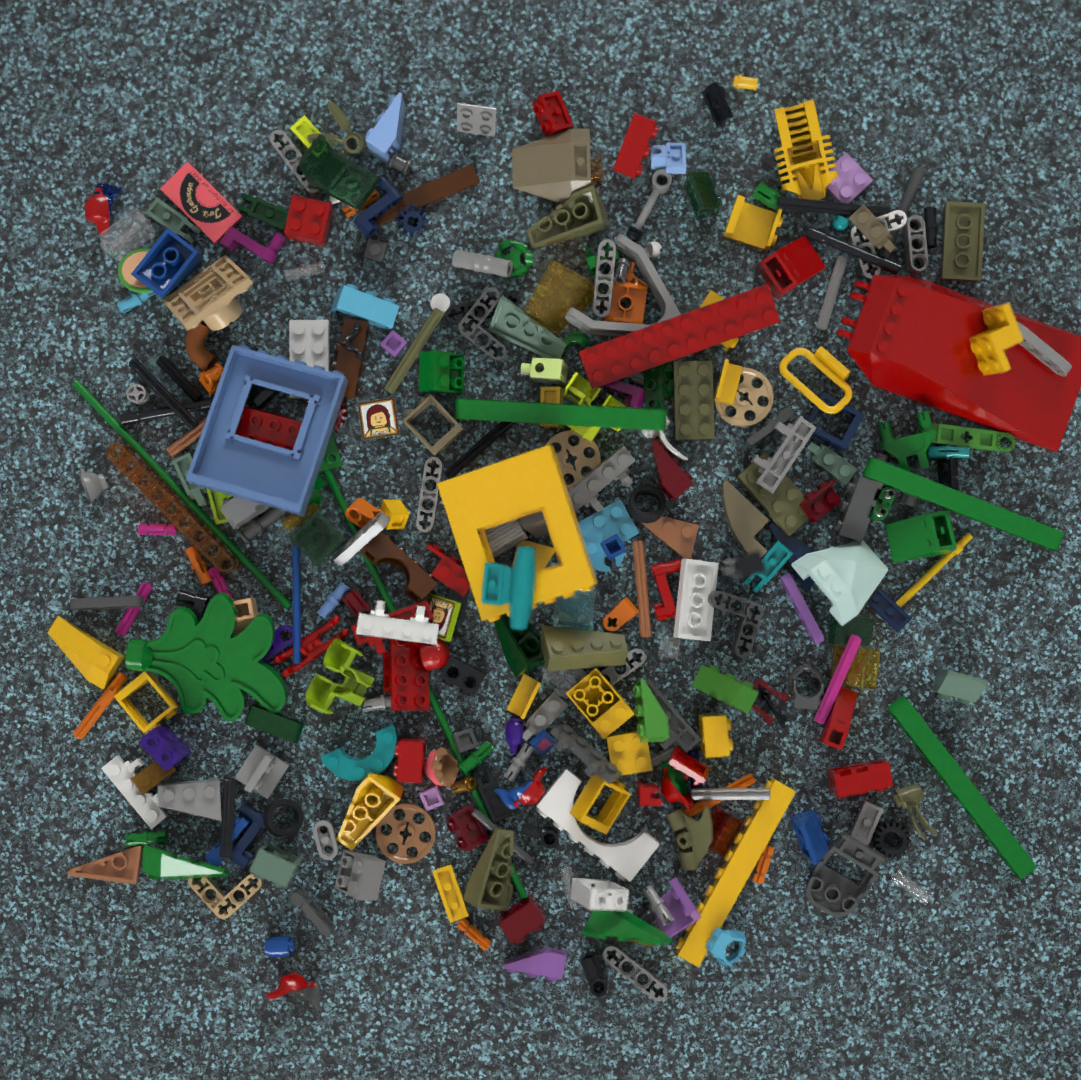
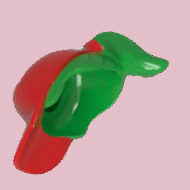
(674, 787)

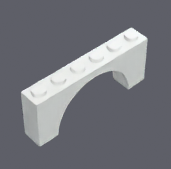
(623, 857)

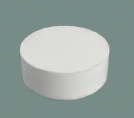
(441, 302)

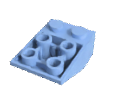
(387, 134)

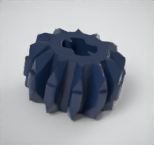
(415, 214)

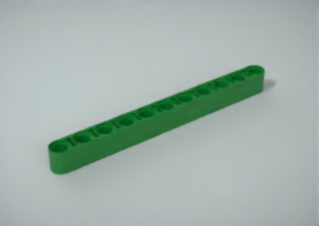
(561, 414)
(963, 504)
(961, 788)

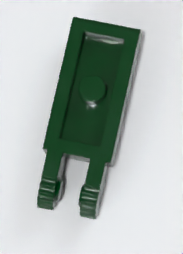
(264, 211)

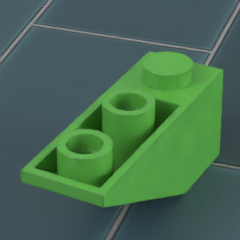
(651, 717)

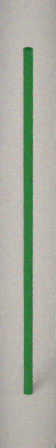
(182, 494)

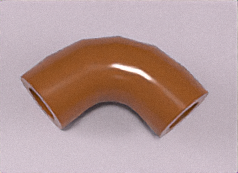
(196, 347)

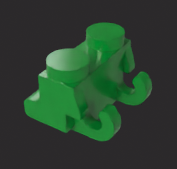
(591, 260)

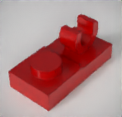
(689, 766)

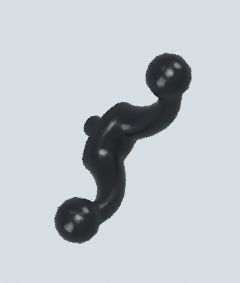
(359, 355)

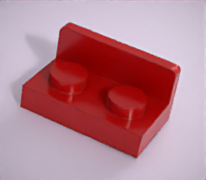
(552, 113)

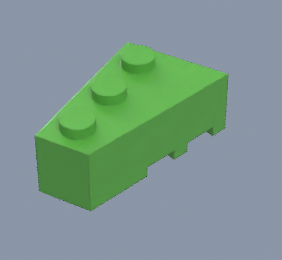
(725, 688)

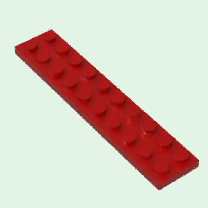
(679, 336)

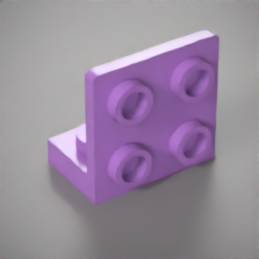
(680, 908)

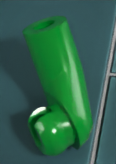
(576, 337)

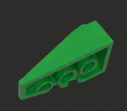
(624, 926)

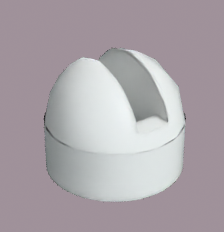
(653, 249)

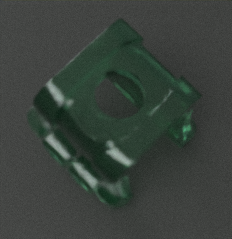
(857, 626)

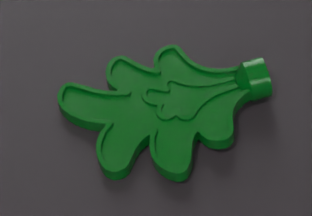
(211, 662)

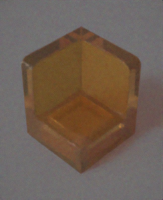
(596, 170)

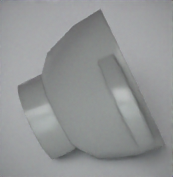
(92, 484)

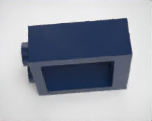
(848, 433)

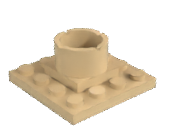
(210, 296)

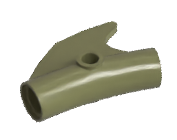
(691, 836)

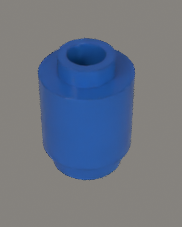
(279, 946)

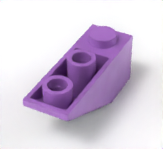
(542, 962)

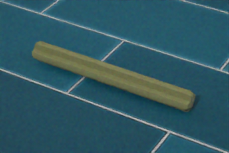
(414, 350)

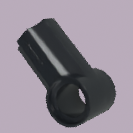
(594, 974)

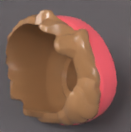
(441, 767)

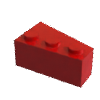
(636, 146)
(859, 778)

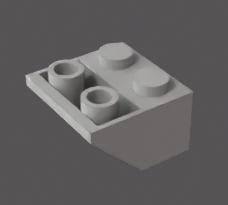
(360, 875)

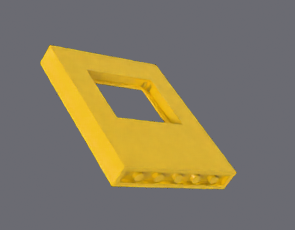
(509, 492)

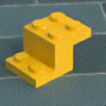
(990, 344)

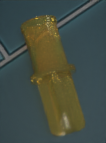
(294, 519)

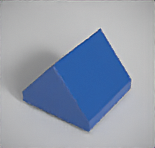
(613, 547)

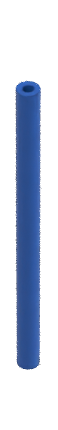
(296, 605)

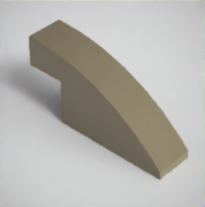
(742, 518)

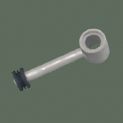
(635, 232)

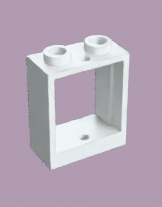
(603, 896)

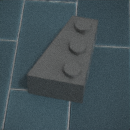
(856, 508)

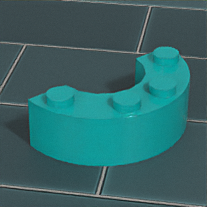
(358, 768)

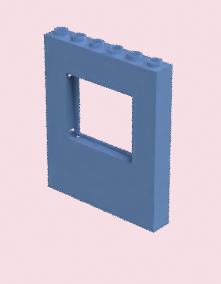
(256, 468)

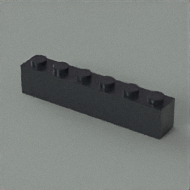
(742, 566)

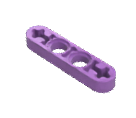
(801, 608)

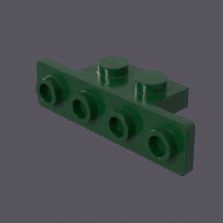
(658, 385)

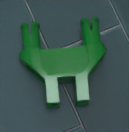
(910, 444)

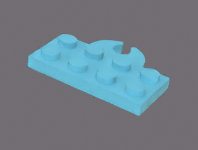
(603, 525)

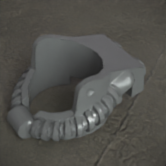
(806, 702)

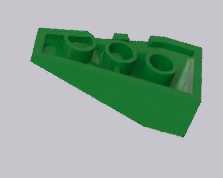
(170, 867)

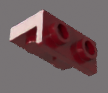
(820, 502)
(466, 828)

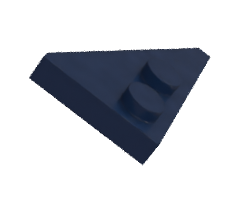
(798, 550)

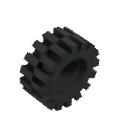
(903, 839)

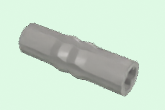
(482, 263)

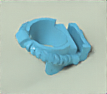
(720, 940)

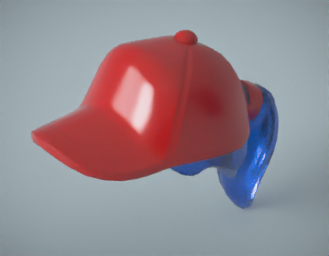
(98, 206)

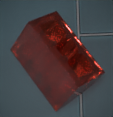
(724, 831)

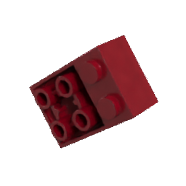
(669, 474)

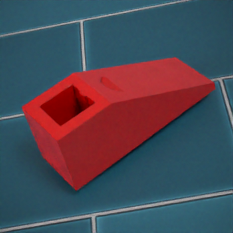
(839, 719)

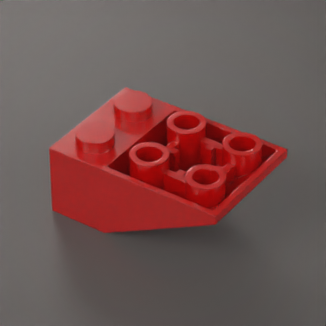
(790, 266)

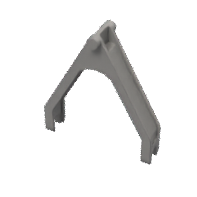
(654, 282)

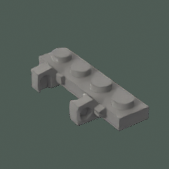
(793, 442)
(610, 469)

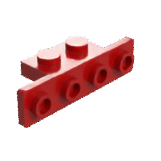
(449, 571)

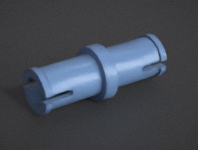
(333, 600)

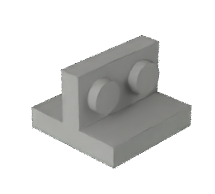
(262, 771)

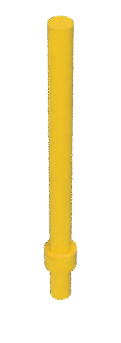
(933, 570)

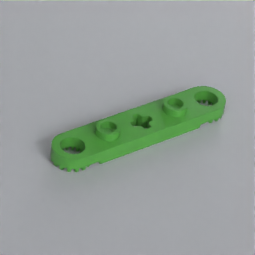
(979, 438)

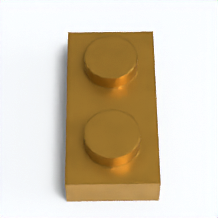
(151, 777)

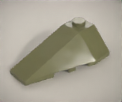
(575, 218)
(491, 879)

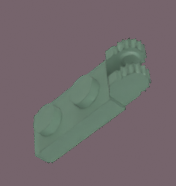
(171, 219)

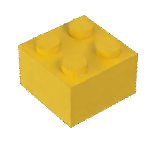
(714, 735)
(629, 753)

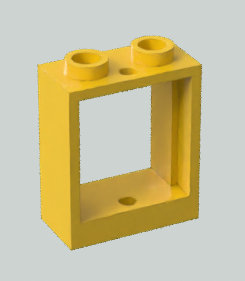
(123, 699)
(609, 811)

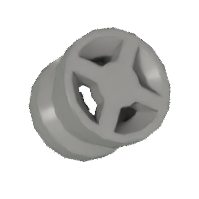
(134, 391)

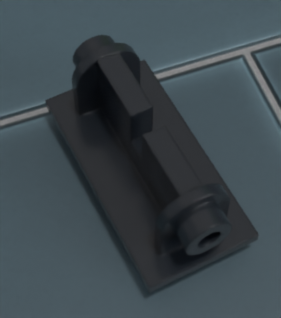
(946, 471)

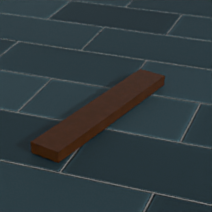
(434, 191)

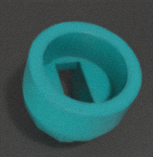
(840, 223)

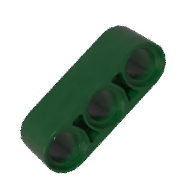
(274, 723)

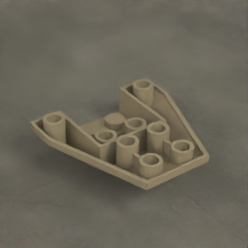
(553, 165)

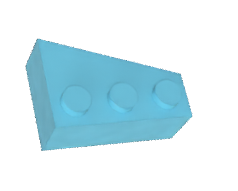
(365, 306)

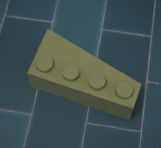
(581, 648)

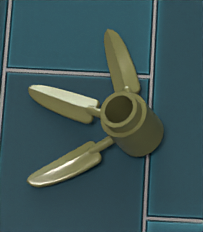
(344, 123)
(911, 797)

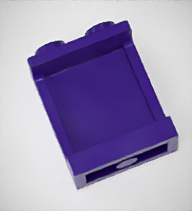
(165, 747)

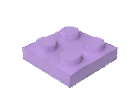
(851, 180)

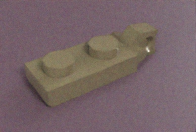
(872, 229)

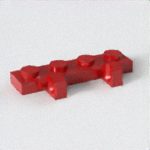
(405, 613)

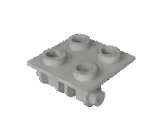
(476, 119)

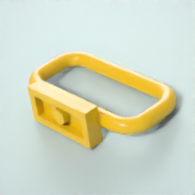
(829, 366)

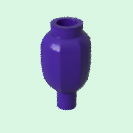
(514, 733)

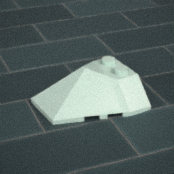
(845, 575)

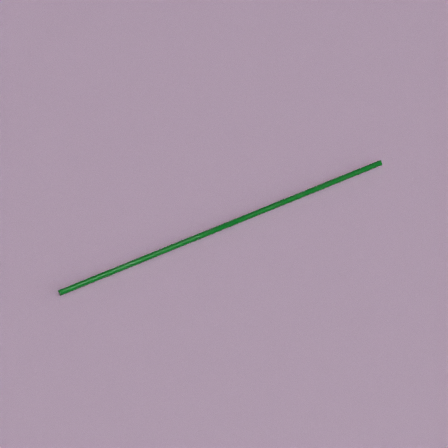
(432, 698)

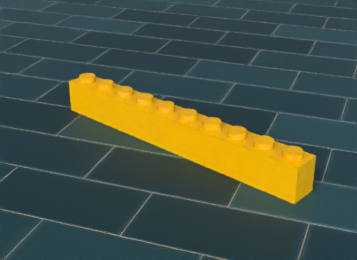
(735, 871)

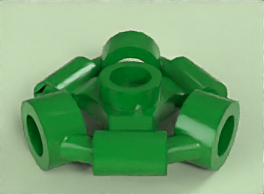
(514, 256)

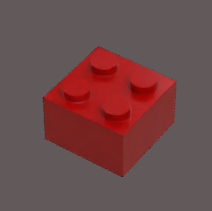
(309, 220)
(411, 760)

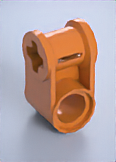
(211, 378)
(361, 512)
(621, 613)

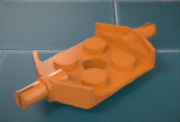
(636, 292)

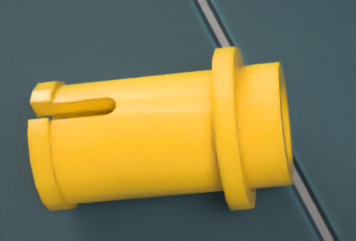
(744, 82)

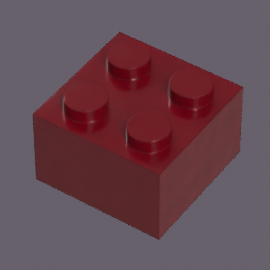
(522, 919)

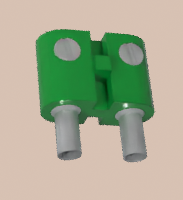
(884, 500)

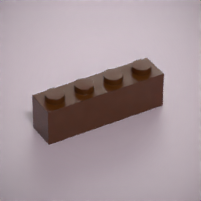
(347, 360)

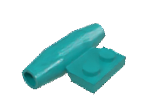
(512, 586)

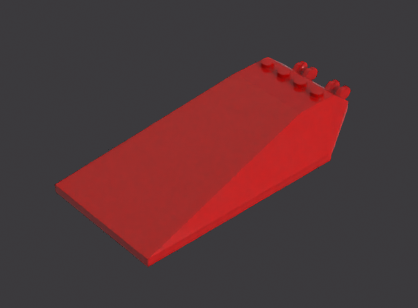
(918, 347)

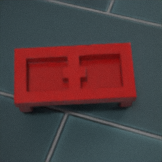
(646, 794)

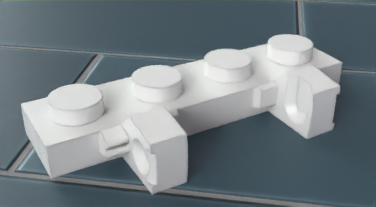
(412, 630)
(145, 805)

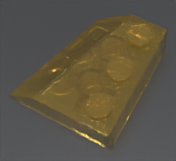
(556, 294)

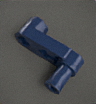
(366, 220)
(240, 853)

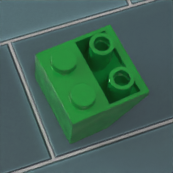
(441, 372)

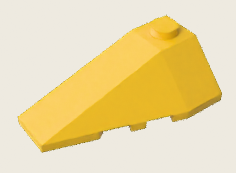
(89, 655)
(370, 803)

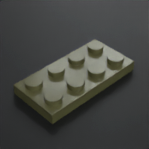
(962, 241)
(693, 400)
(781, 505)

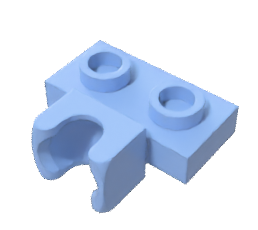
(669, 156)

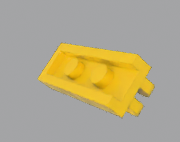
(450, 893)

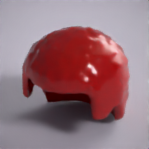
(434, 656)

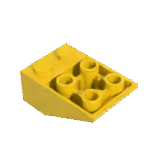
(600, 703)

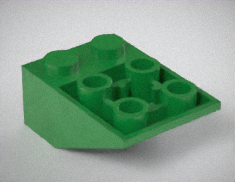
(921, 537)

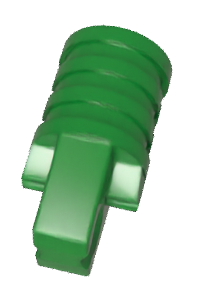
(767, 195)

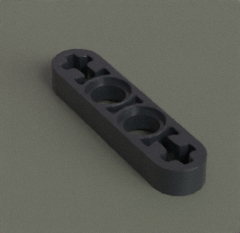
(457, 308)

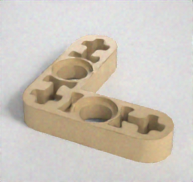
(221, 898)

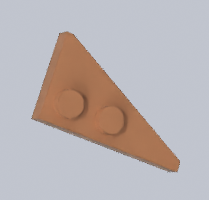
(676, 534)
(118, 867)

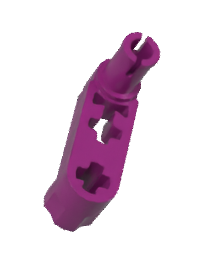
(268, 253)
(634, 394)

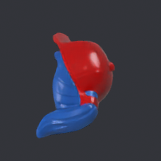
(526, 794)

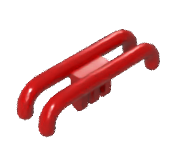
(311, 646)

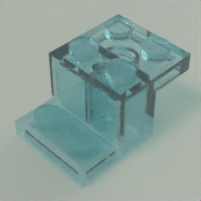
(575, 611)

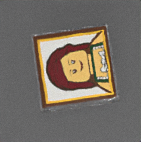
(378, 418)

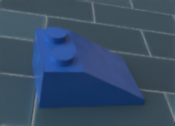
(167, 263)
(810, 835)

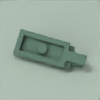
(831, 462)
(196, 492)

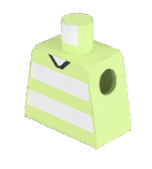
(554, 370)

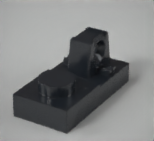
(716, 102)

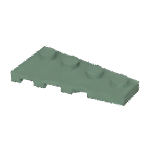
(524, 331)

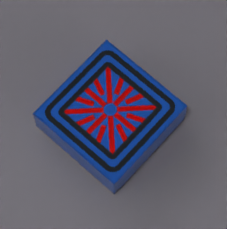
(543, 743)

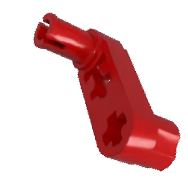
(666, 608)

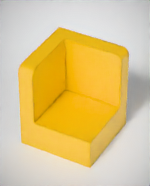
(396, 512)

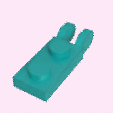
(773, 561)

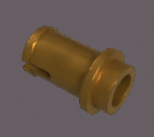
(468, 784)

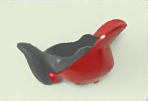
(298, 987)

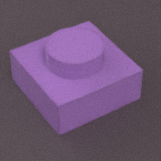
(393, 344)

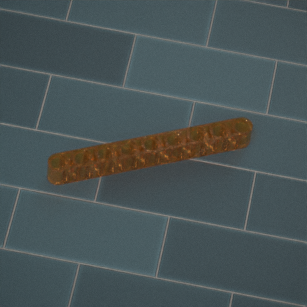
(163, 505)

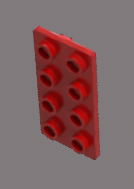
(268, 428)
(405, 677)

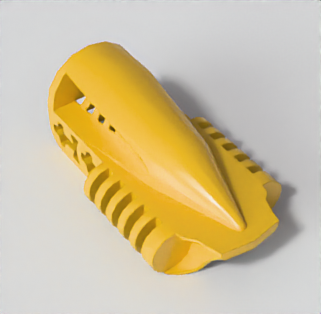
(803, 152)

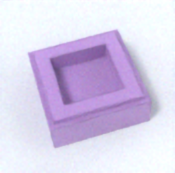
(431, 798)

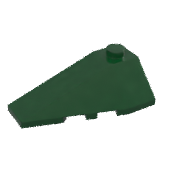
(519, 646)

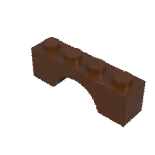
(383, 550)

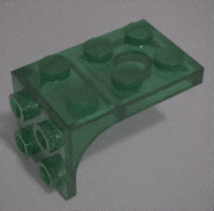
(336, 175)

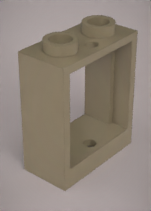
(447, 439)

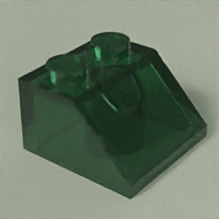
(702, 195)

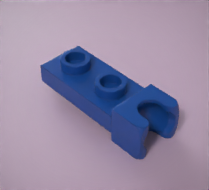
(213, 855)

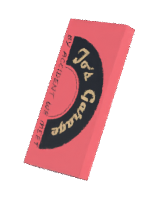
(201, 202)

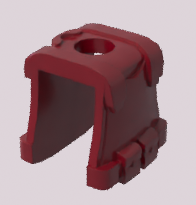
(782, 696)

